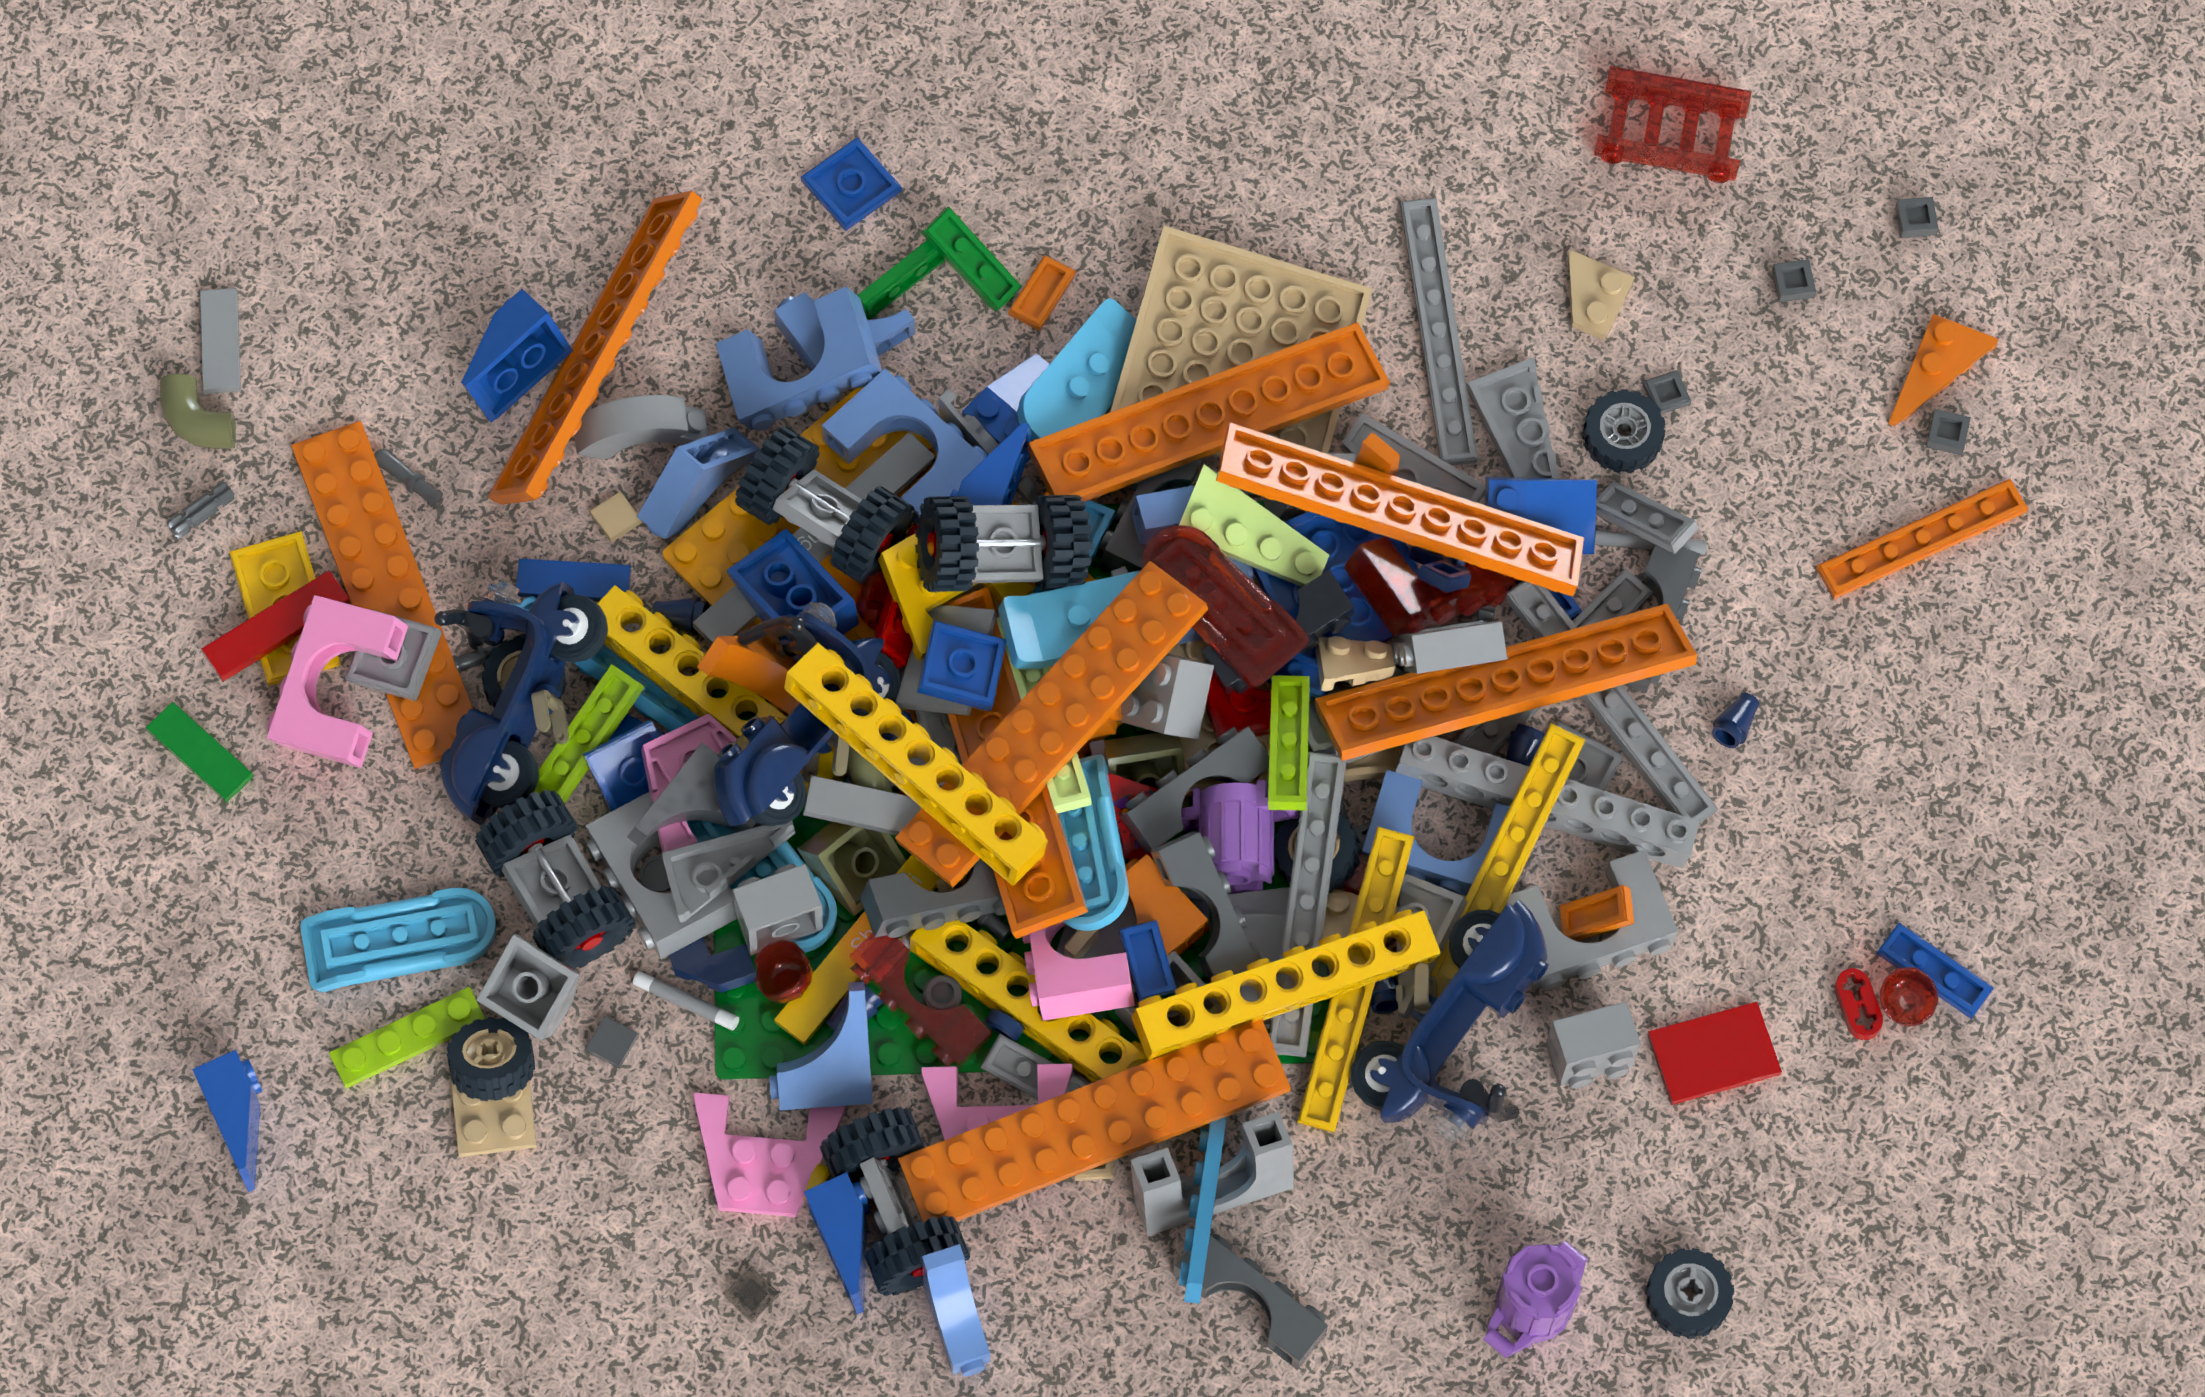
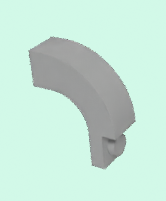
(637, 421)

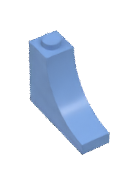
(802, 328)
(692, 477)
(836, 1070)
(954, 1310)

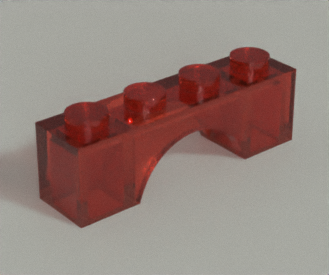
(952, 1031)

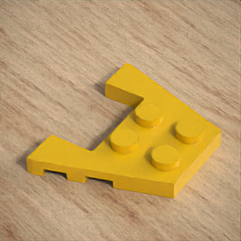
(914, 601)

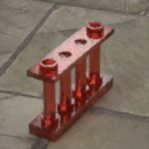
(1659, 93)

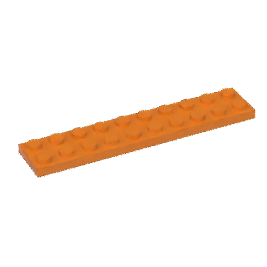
(595, 348)
(1195, 417)
(1400, 509)
(381, 574)
(1532, 677)
(1065, 708)
(1051, 887)
(1095, 1124)

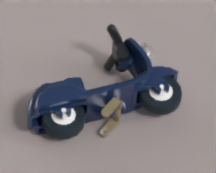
(490, 753)
(762, 768)
(1496, 964)

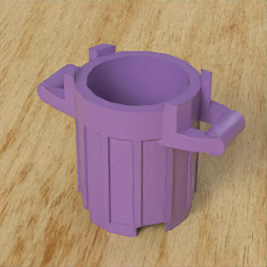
(1239, 829)
(1536, 1296)

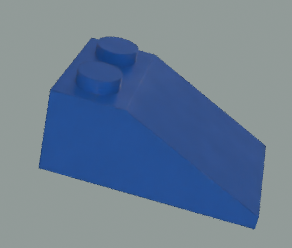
(514, 355)
(998, 403)
(1000, 472)
(1549, 501)
(786, 577)
(231, 1095)
(840, 1218)

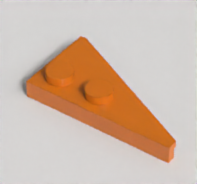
(1942, 356)

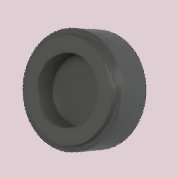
(942, 993)

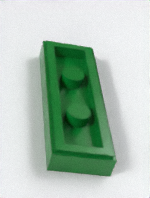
(971, 259)
(899, 279)
(199, 752)

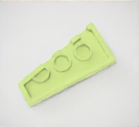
(1251, 532)

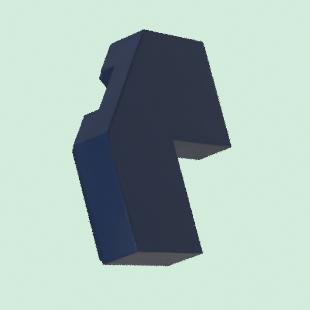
(1440, 571)
(719, 971)

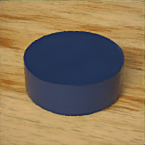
(1004, 1025)

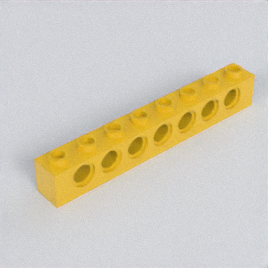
(664, 669)
(949, 807)
(1011, 971)
(1161, 1037)

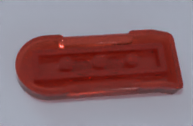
(1240, 618)

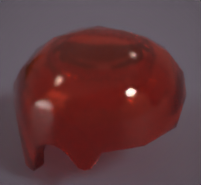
(871, 599)
(782, 971)
(1918, 992)

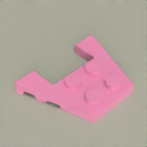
(666, 757)
(955, 1120)
(757, 1171)

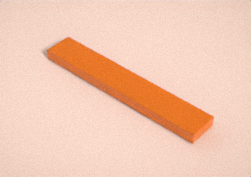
(1922, 538)

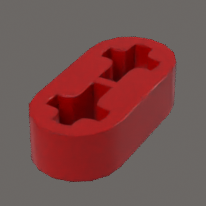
(1867, 1001)

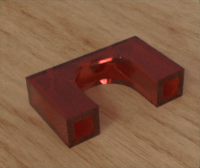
(1410, 603)

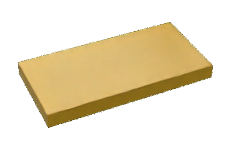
(267, 575)

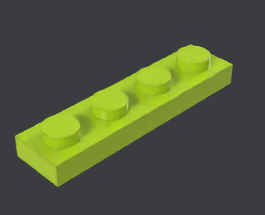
(588, 730)
(1289, 743)
(405, 1037)

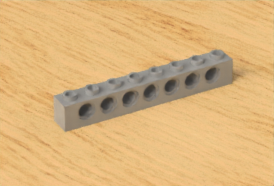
(1578, 810)

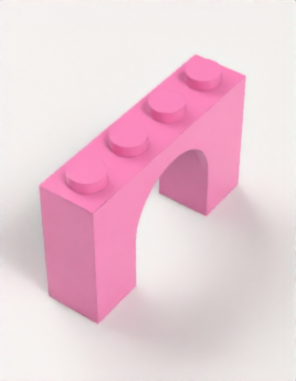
(328, 632)
(1075, 985)

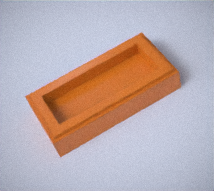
(1042, 293)
(1597, 913)

